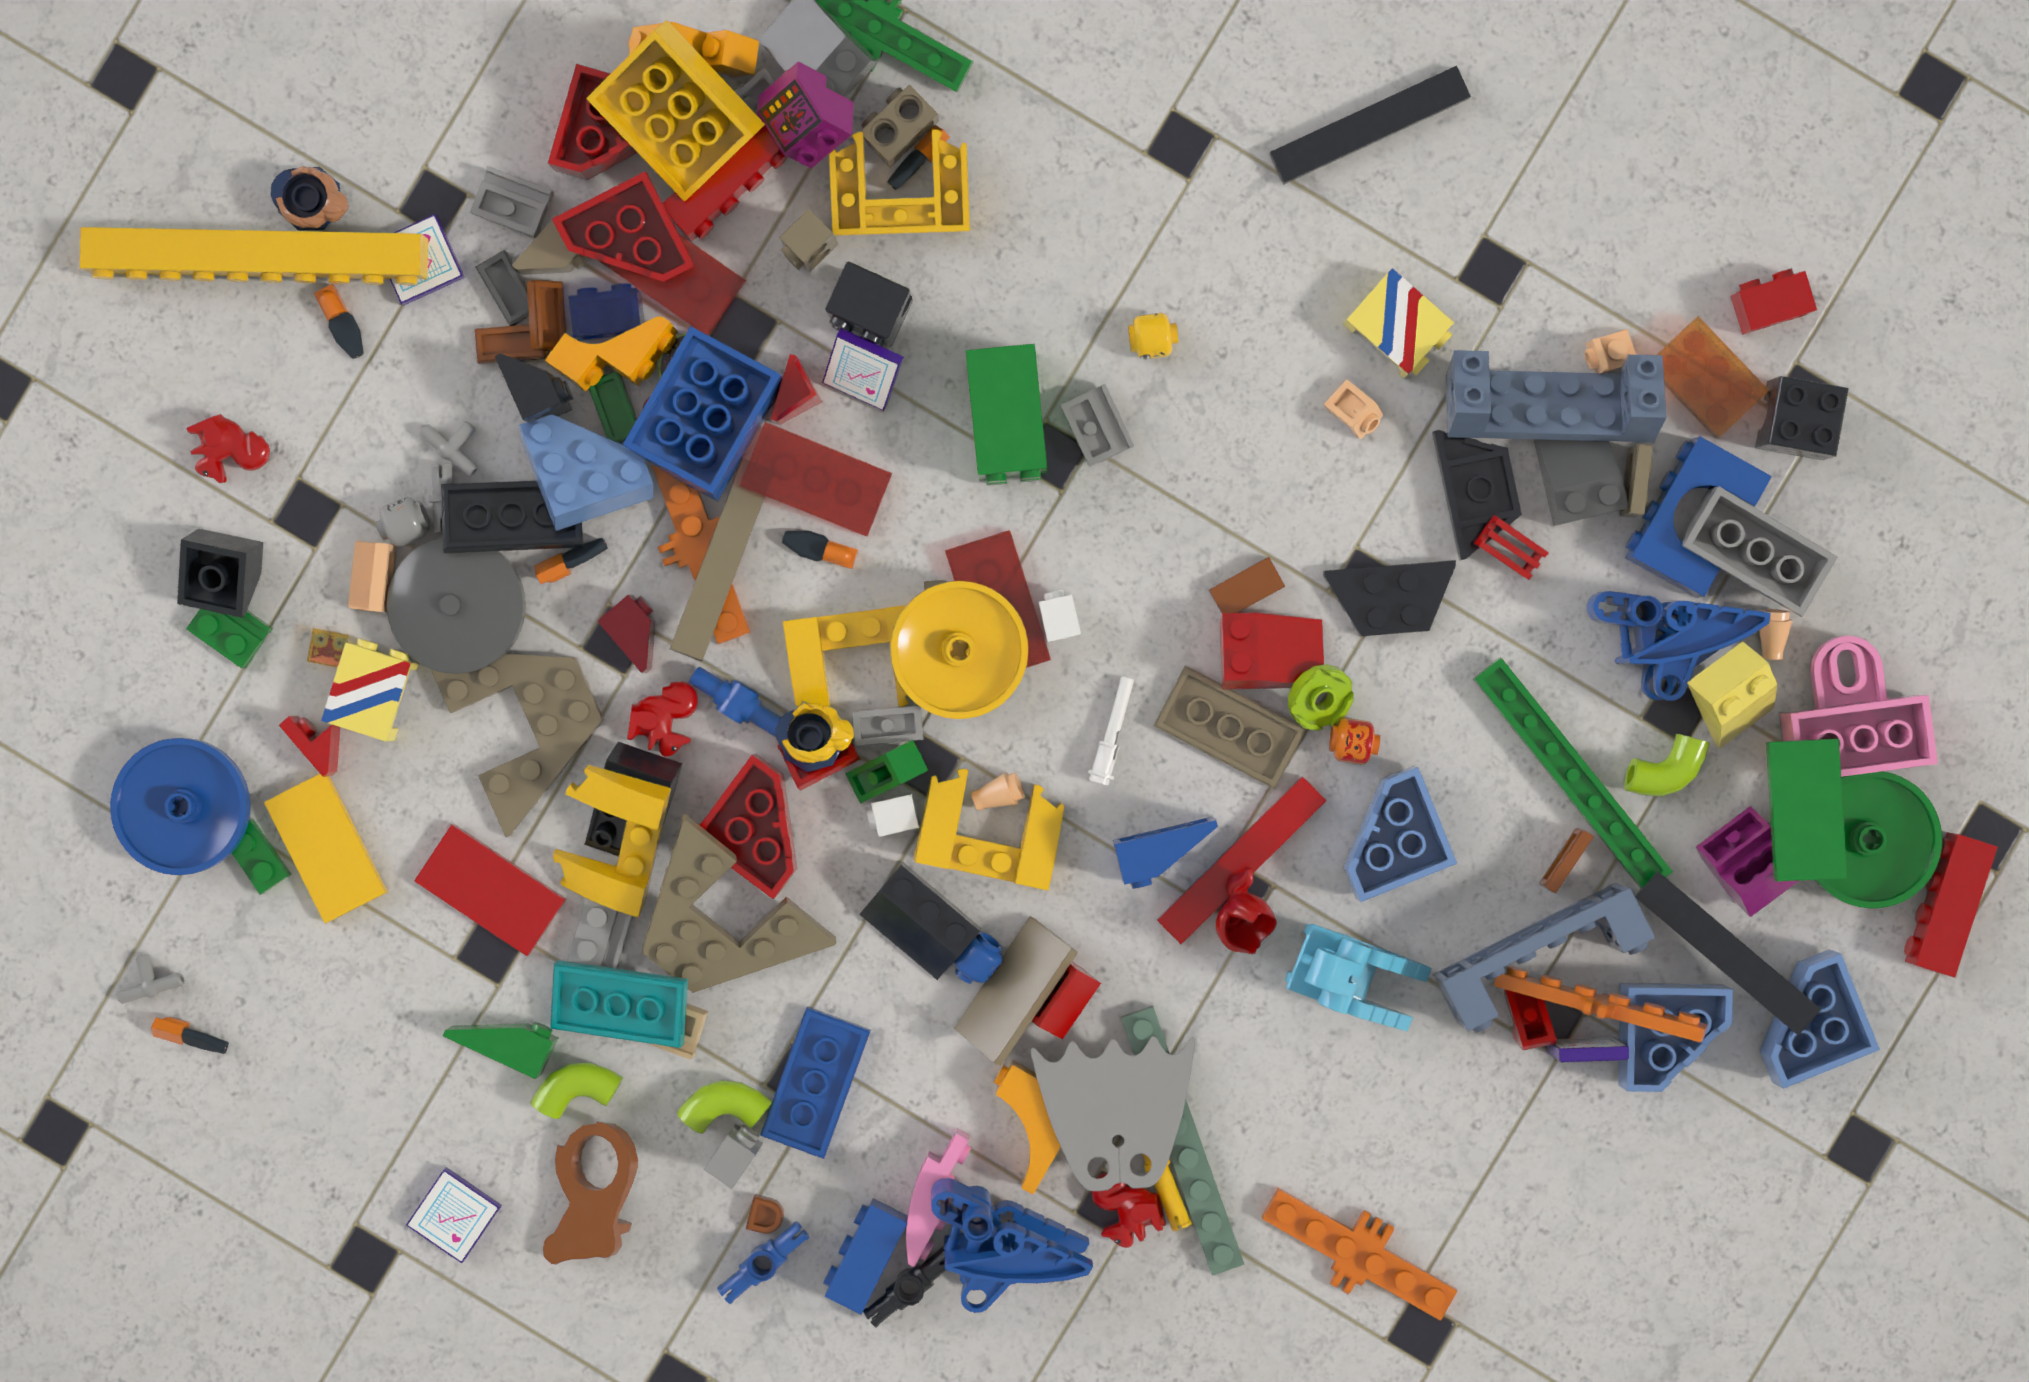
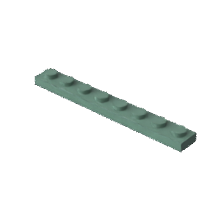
(1191, 1164)

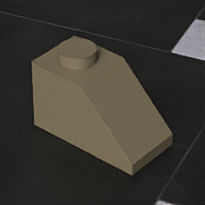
(548, 255)

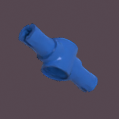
(735, 700)
(750, 1274)

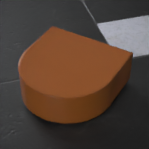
(765, 1215)

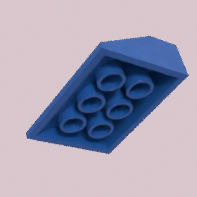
(704, 413)

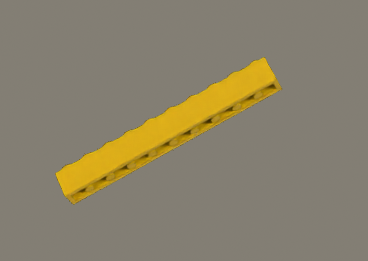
(254, 254)

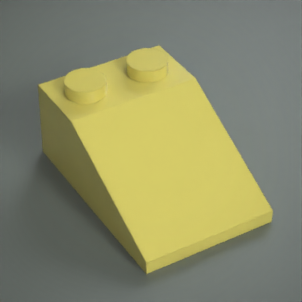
(1734, 693)

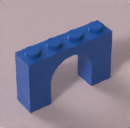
(1657, 544)

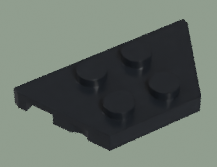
(1476, 487)
(1392, 596)

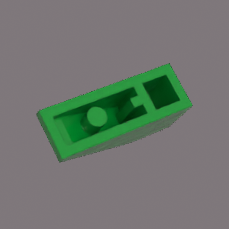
(514, 1045)

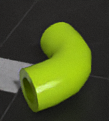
(1672, 773)
(575, 1081)
(721, 1099)

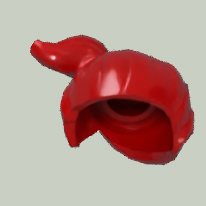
(1244, 917)

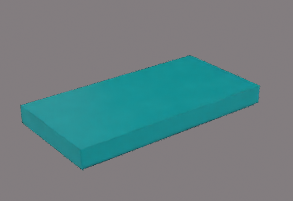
(619, 1003)

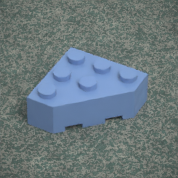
(582, 471)
(1397, 838)
(1835, 1034)
(1660, 1056)

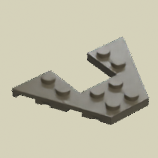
(559, 713)
(695, 946)

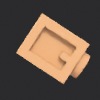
(1608, 351)
(1354, 409)

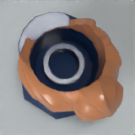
(308, 198)

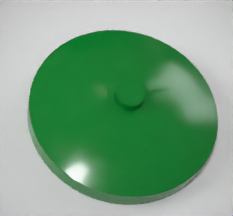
(1889, 841)

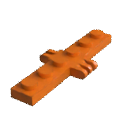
(690, 546)
(1604, 1005)
(1359, 1253)

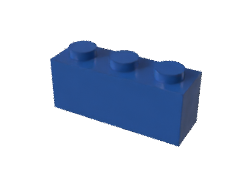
(865, 1255)

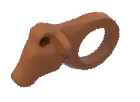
(591, 1221)

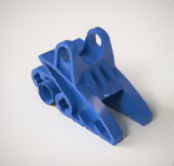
(1684, 642)
(1001, 1254)

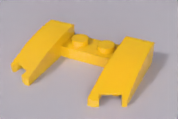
(861, 216)
(811, 636)
(644, 808)
(943, 848)

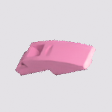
(921, 1219)

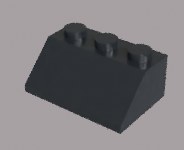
(920, 921)

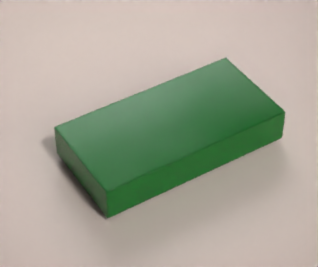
(613, 406)

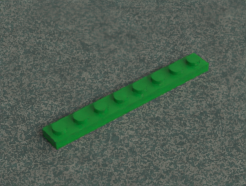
(1570, 772)

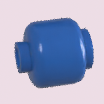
(979, 959)

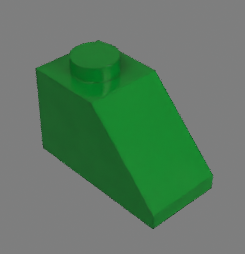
(886, 771)

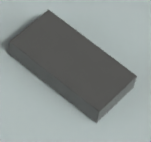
(505, 287)

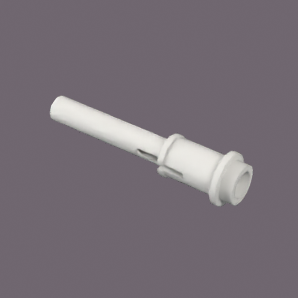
(1108, 748)

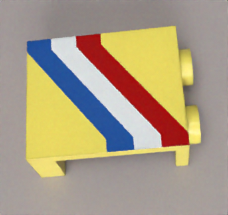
(1400, 323)
(368, 690)

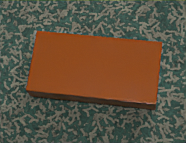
(545, 313)
(507, 340)
(1247, 587)
(1566, 860)

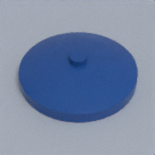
(180, 806)

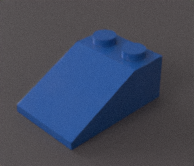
(1153, 852)

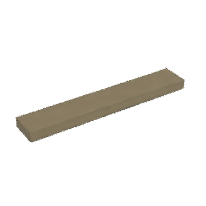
(717, 569)

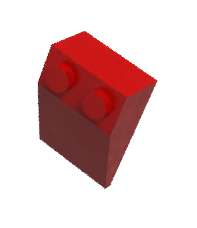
(1268, 649)

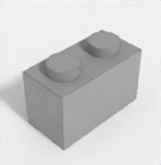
(734, 1155)

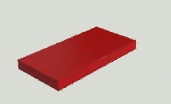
(490, 889)

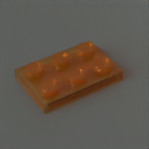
(1709, 378)

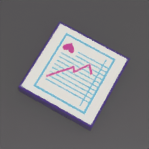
(442, 262)
(862, 369)
(1588, 1050)
(454, 1215)

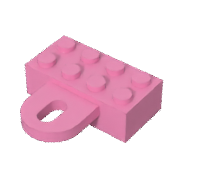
(1871, 729)

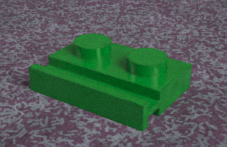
(230, 635)

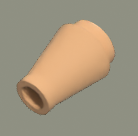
(1775, 634)
(999, 792)

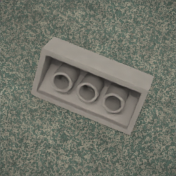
(1757, 550)

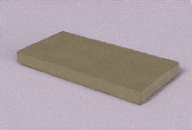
(1229, 727)
(1015, 991)

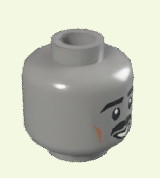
(403, 521)

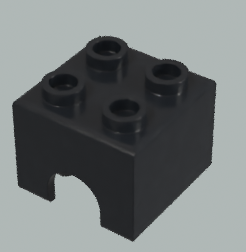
(868, 305)
(1802, 418)

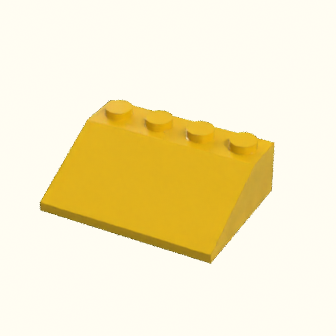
(675, 110)

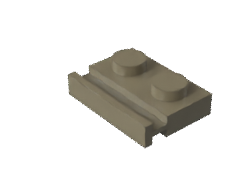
(1636, 479)

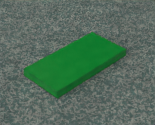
(1806, 810)

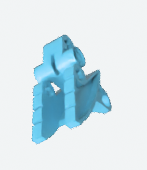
(1340, 971)

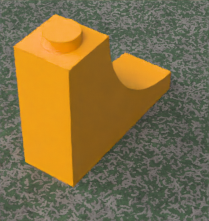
(1021, 1091)

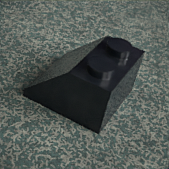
(534, 389)
(218, 572)

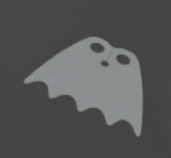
(1114, 1096)

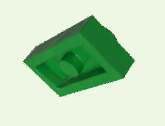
(260, 859)

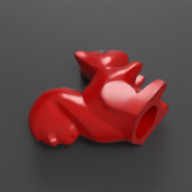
(226, 439)
(655, 716)
(1135, 1210)

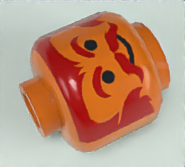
(1354, 741)

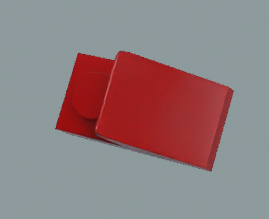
(319, 750)
(1530, 1021)

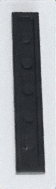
(1370, 125)
(1728, 953)

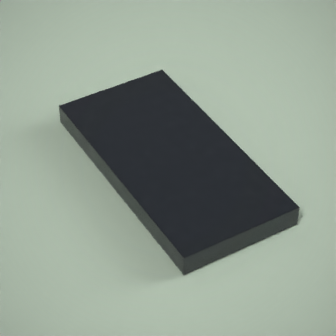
(501, 519)

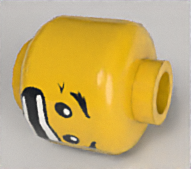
(1152, 336)

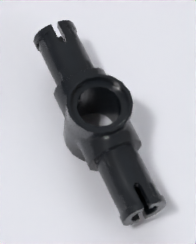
(896, 1298)

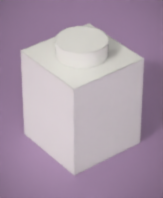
(1059, 616)
(893, 815)

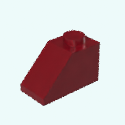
(632, 630)

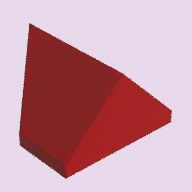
(795, 393)

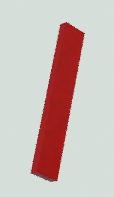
(1248, 851)

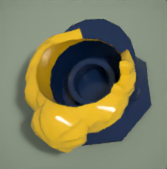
(813, 736)

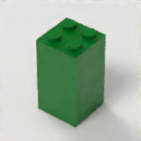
(1006, 413)

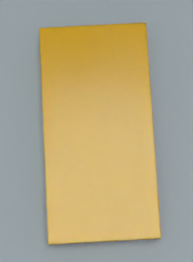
(325, 847)

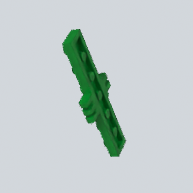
(879, 29)

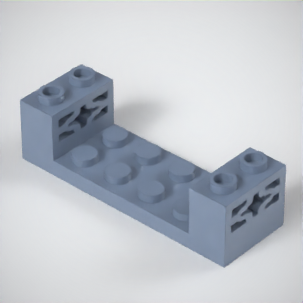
(1555, 403)
(1610, 908)

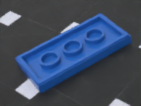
(815, 1082)

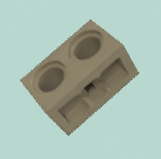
(906, 131)
(807, 242)

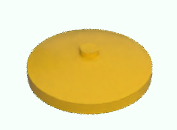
(959, 649)

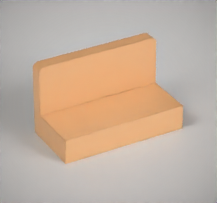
(371, 575)

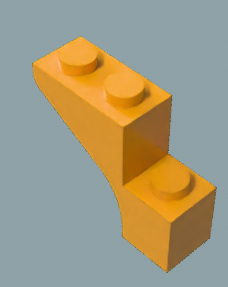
(722, 50)
(629, 354)

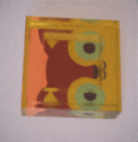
(326, 647)

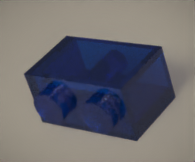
(606, 312)

